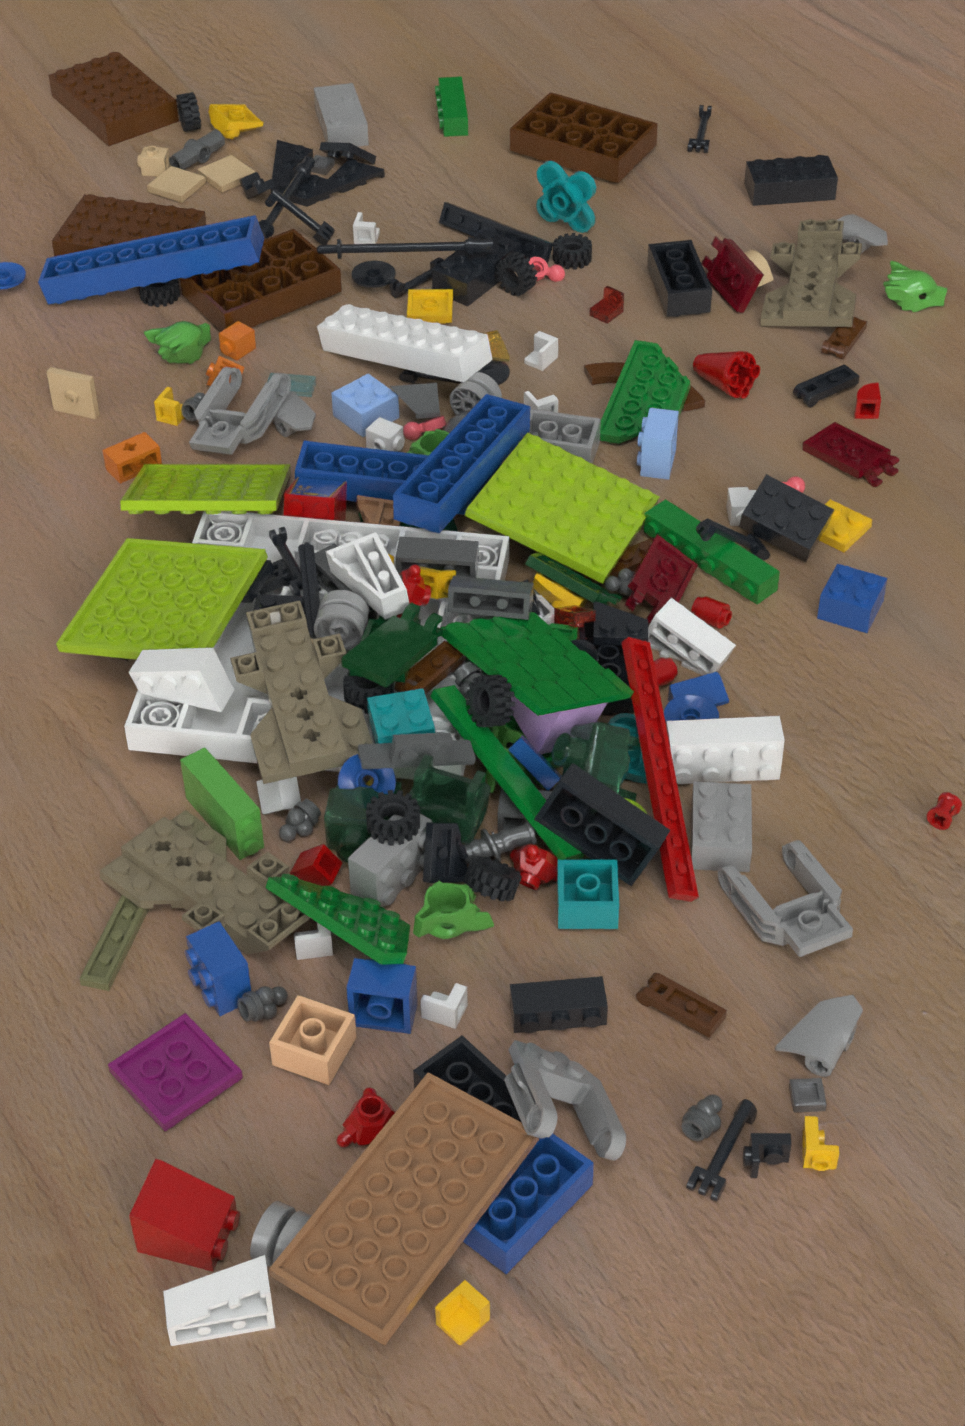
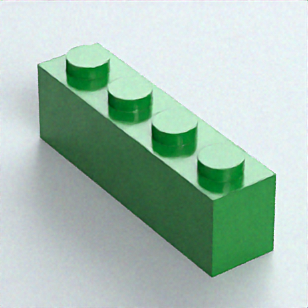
(451, 106)

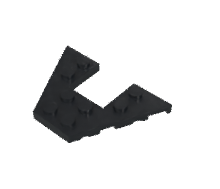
(317, 188)

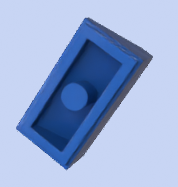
(707, 686)
(535, 763)

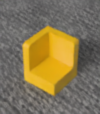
(167, 408)
(462, 1312)

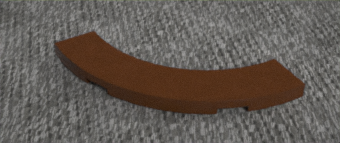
(610, 371)

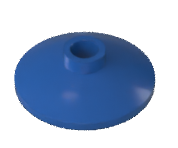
(11, 275)
(690, 708)
(353, 776)

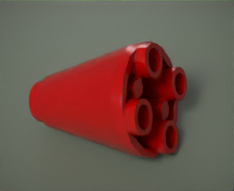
(728, 371)

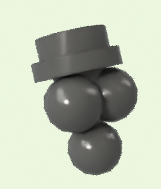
(190, 406)
(620, 584)
(464, 676)
(300, 820)
(261, 1003)
(702, 1118)

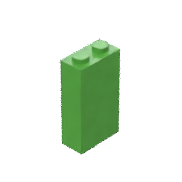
(222, 803)

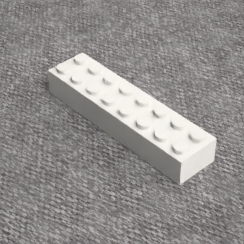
(405, 342)

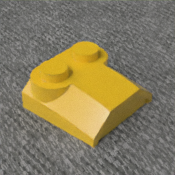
(233, 119)
(556, 593)

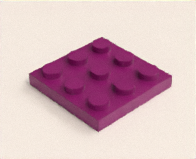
(175, 1071)

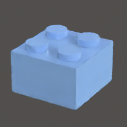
(363, 403)
(658, 443)

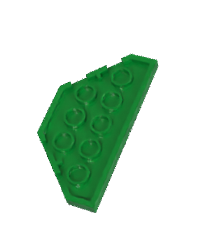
(644, 383)
(354, 919)

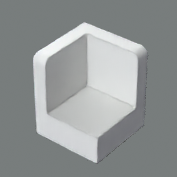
(364, 231)
(544, 351)
(545, 404)
(278, 795)
(313, 943)
(444, 1008)

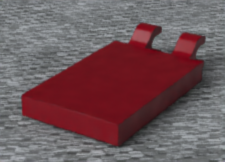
(732, 273)
(852, 453)
(660, 576)

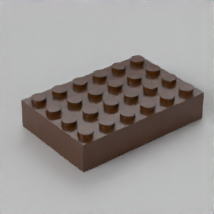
(113, 98)
(583, 137)
(112, 221)
(283, 280)

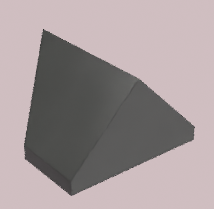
(420, 398)

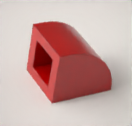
(868, 402)
(317, 866)

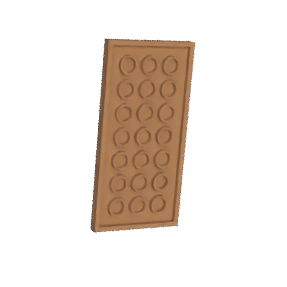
(404, 1208)

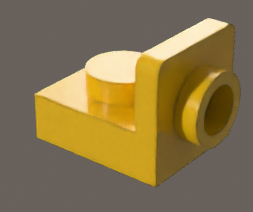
(438, 581)
(814, 1151)

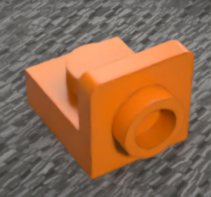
(221, 362)

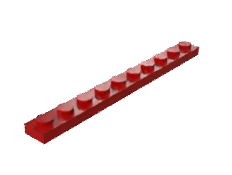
(660, 769)

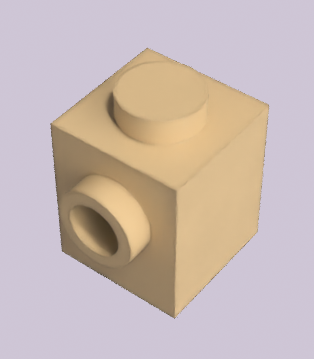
(153, 161)

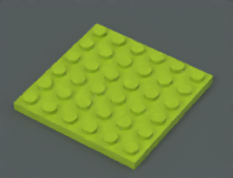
(207, 488)
(563, 507)
(162, 598)

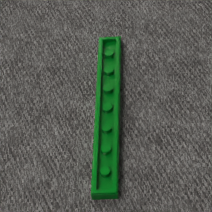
(501, 766)

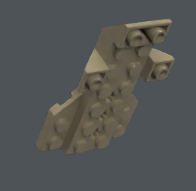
(814, 268)
(305, 725)
(187, 867)

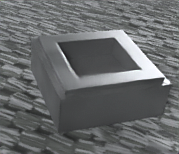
(322, 164)
(807, 1095)

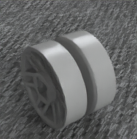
(471, 391)
(343, 614)
(276, 1230)

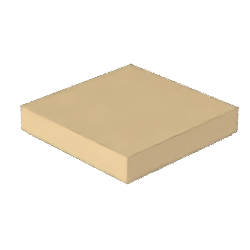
(225, 173)
(176, 184)

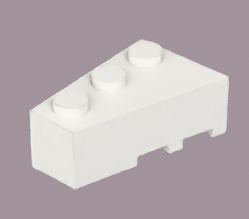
(370, 574)
(688, 639)
(183, 676)
(220, 1304)

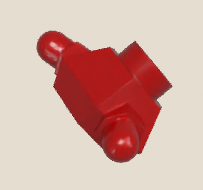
(416, 589)
(534, 865)
(365, 1119)

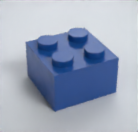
(852, 598)
(217, 968)
(382, 995)

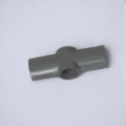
(197, 150)

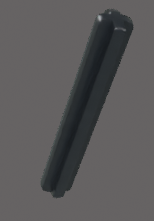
(309, 584)

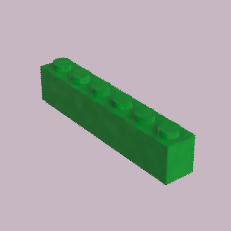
(717, 556)

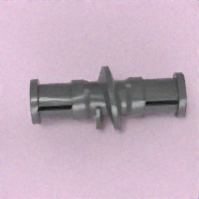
(501, 842)

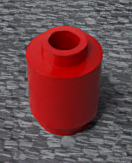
(712, 611)
(665, 670)

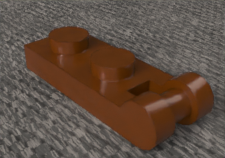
(844, 339)
(432, 668)
(681, 1004)

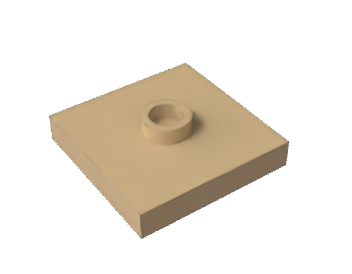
(73, 393)

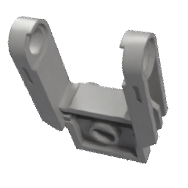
(224, 429)
(802, 923)
(548, 1075)

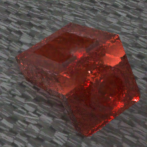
(609, 307)
(573, 615)

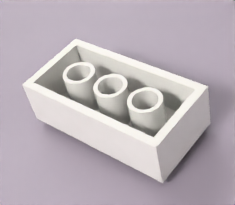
(726, 749)

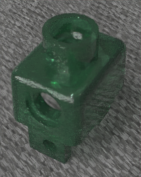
(599, 751)
(451, 797)
(346, 819)

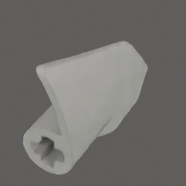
(862, 231)
(293, 416)
(824, 1033)

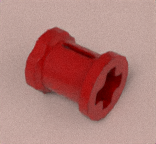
(944, 811)

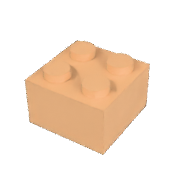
(313, 1040)

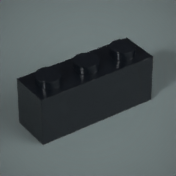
(558, 1004)

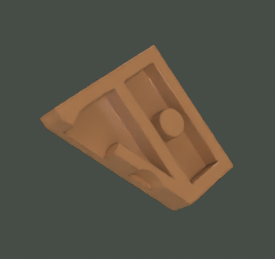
(376, 511)

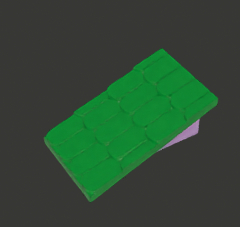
(548, 674)

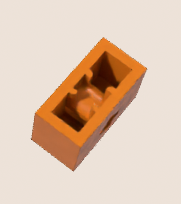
(128, 457)

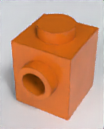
(237, 340)

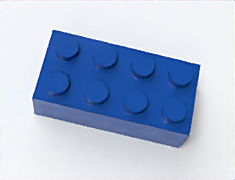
(531, 1202)

